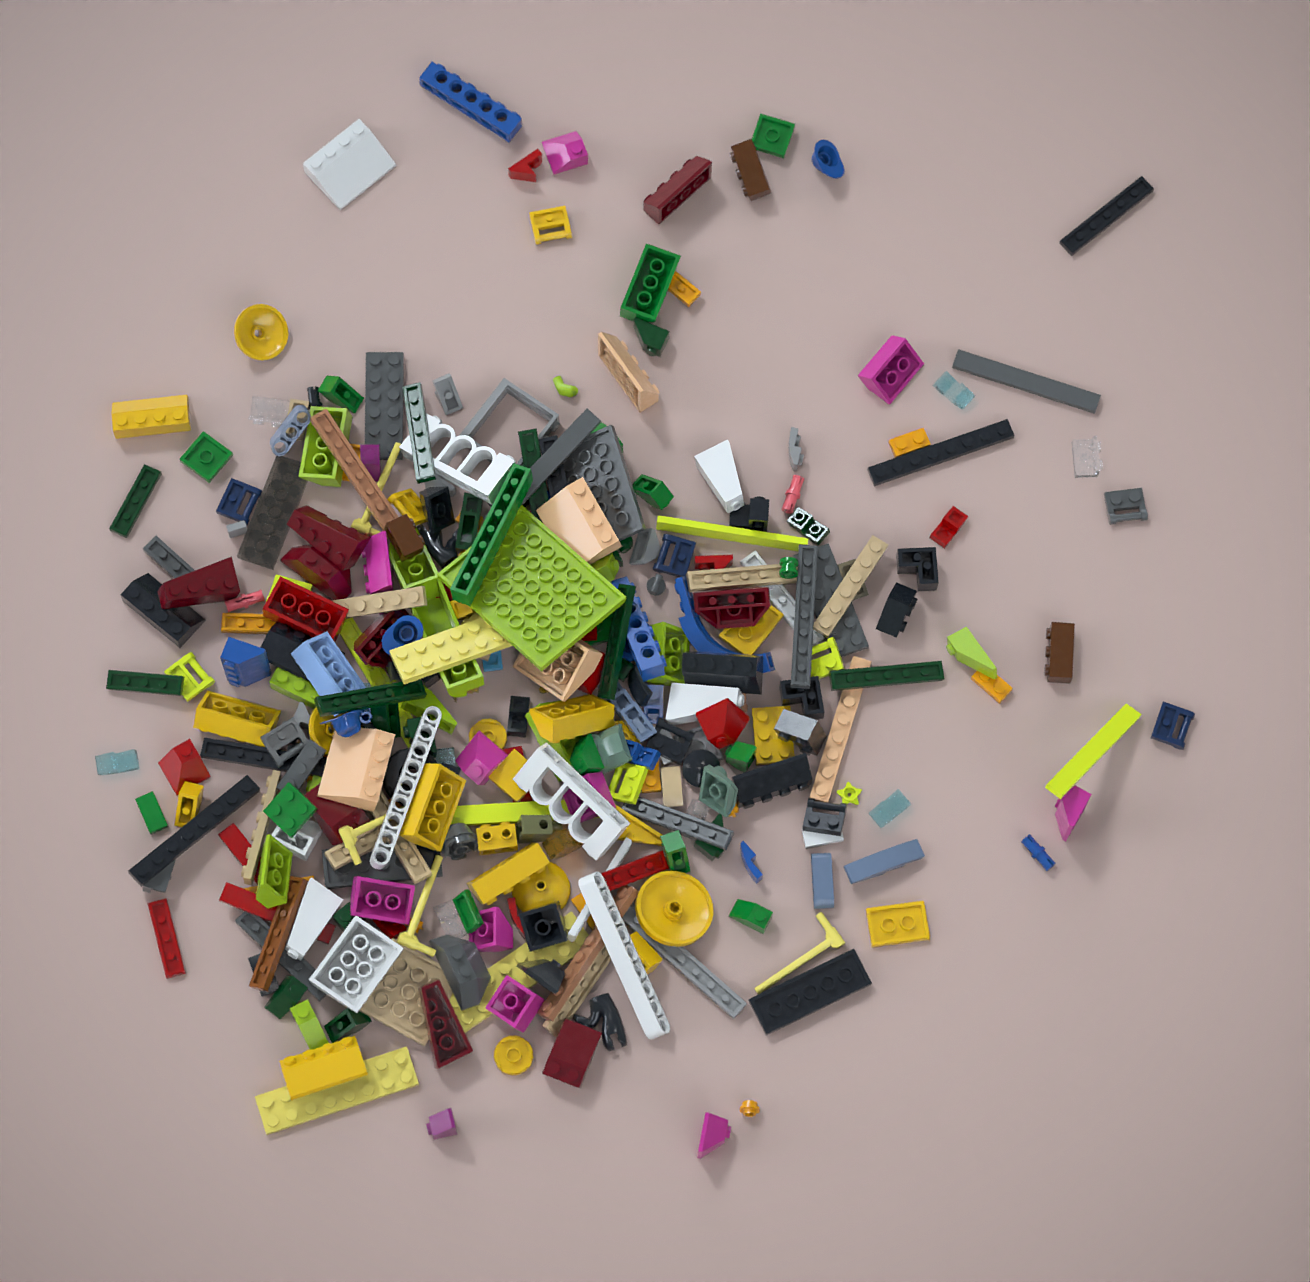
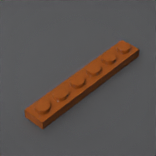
(278, 935)

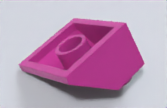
(565, 152)
(480, 758)
(494, 934)
(713, 1134)

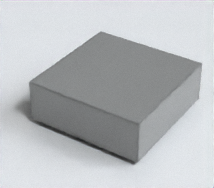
(237, 529)

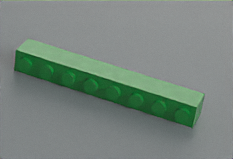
(491, 534)

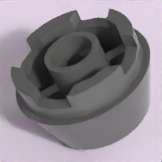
(459, 841)

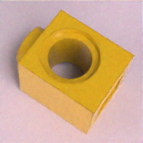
(461, 610)

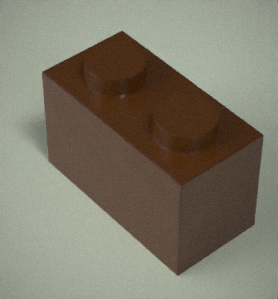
(404, 537)

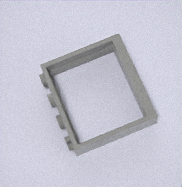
(496, 397)

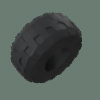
(395, 768)

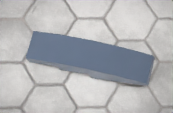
(632, 715)
(884, 861)

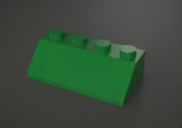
(649, 284)

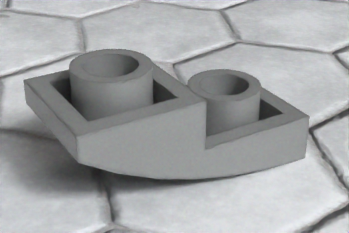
(795, 455)

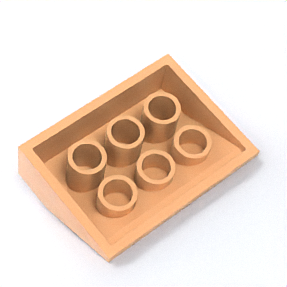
(626, 371)
(579, 522)
(566, 672)
(356, 768)

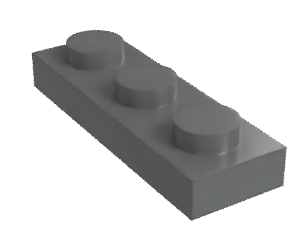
(167, 558)
(303, 765)

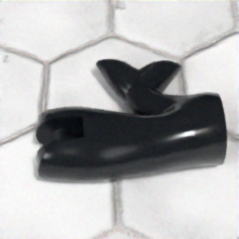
(435, 547)
(612, 1023)

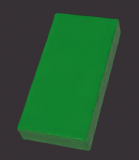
(151, 812)
(468, 911)

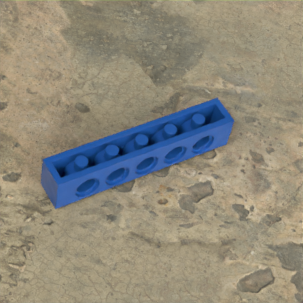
(505, 129)
(640, 632)

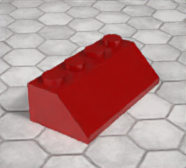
(304, 610)

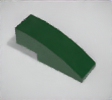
(469, 521)

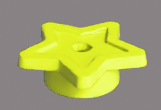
(853, 791)

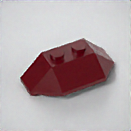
(319, 571)
(732, 606)
(369, 643)

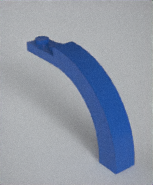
(696, 632)

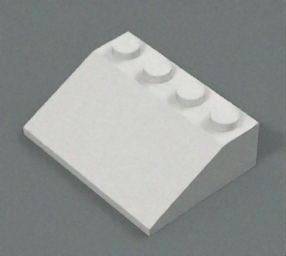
(349, 164)
(355, 964)

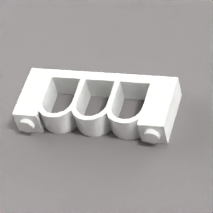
(492, 479)
(530, 779)

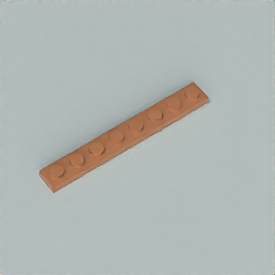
(353, 468)
(583, 959)

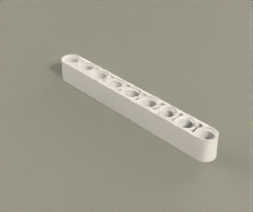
(405, 796)
(624, 955)

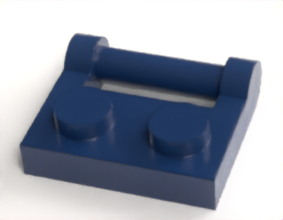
(233, 499)
(680, 558)
(1166, 723)

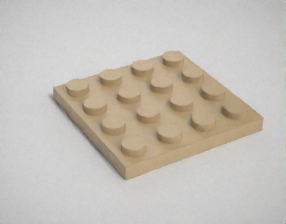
(397, 996)

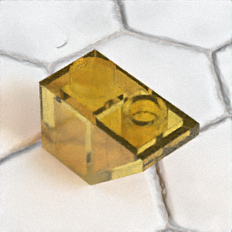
(561, 844)

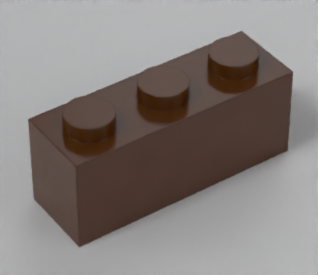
(750, 170)
(1060, 652)

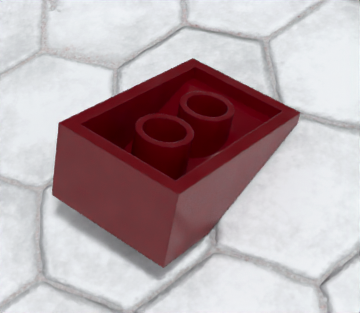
(335, 815)
(572, 1053)

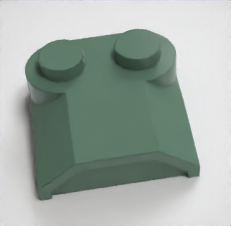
(612, 748)
(718, 790)

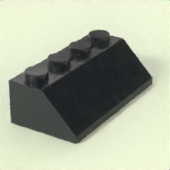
(174, 623)
(280, 644)
(723, 670)
(772, 780)

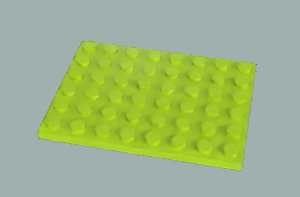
(539, 592)

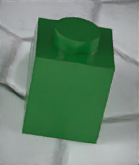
(340, 393)
(653, 491)
(741, 755)
(586, 757)
(675, 852)
(751, 915)

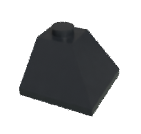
(437, 508)
(543, 926)
(544, 972)

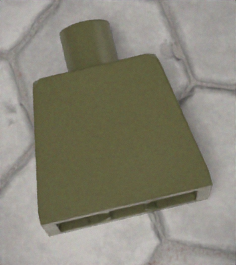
(535, 828)

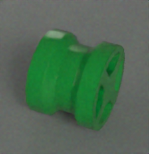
(788, 567)

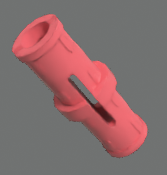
(792, 494)
(244, 601)

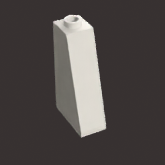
(721, 475)
(691, 698)
(313, 914)

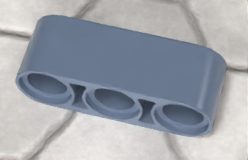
(291, 421)
(822, 880)

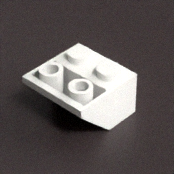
(303, 841)

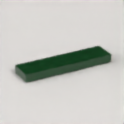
(135, 501)
(145, 682)

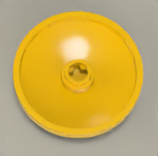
(674, 908)

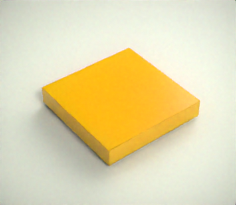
(504, 775)

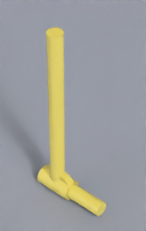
(362, 524)
(350, 835)
(408, 938)
(833, 939)

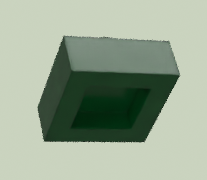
(625, 669)

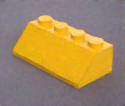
(150, 416)
(573, 717)
(235, 718)
(432, 806)
(508, 872)
(323, 1067)

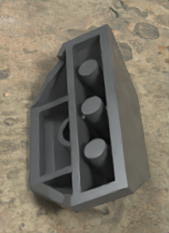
(462, 969)

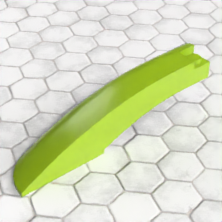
(435, 616)

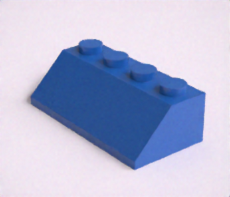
(244, 663)

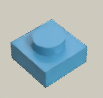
(494, 662)

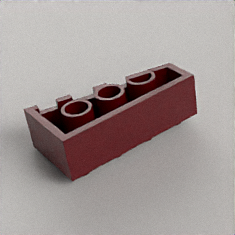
(329, 536)
(203, 586)
(444, 1030)

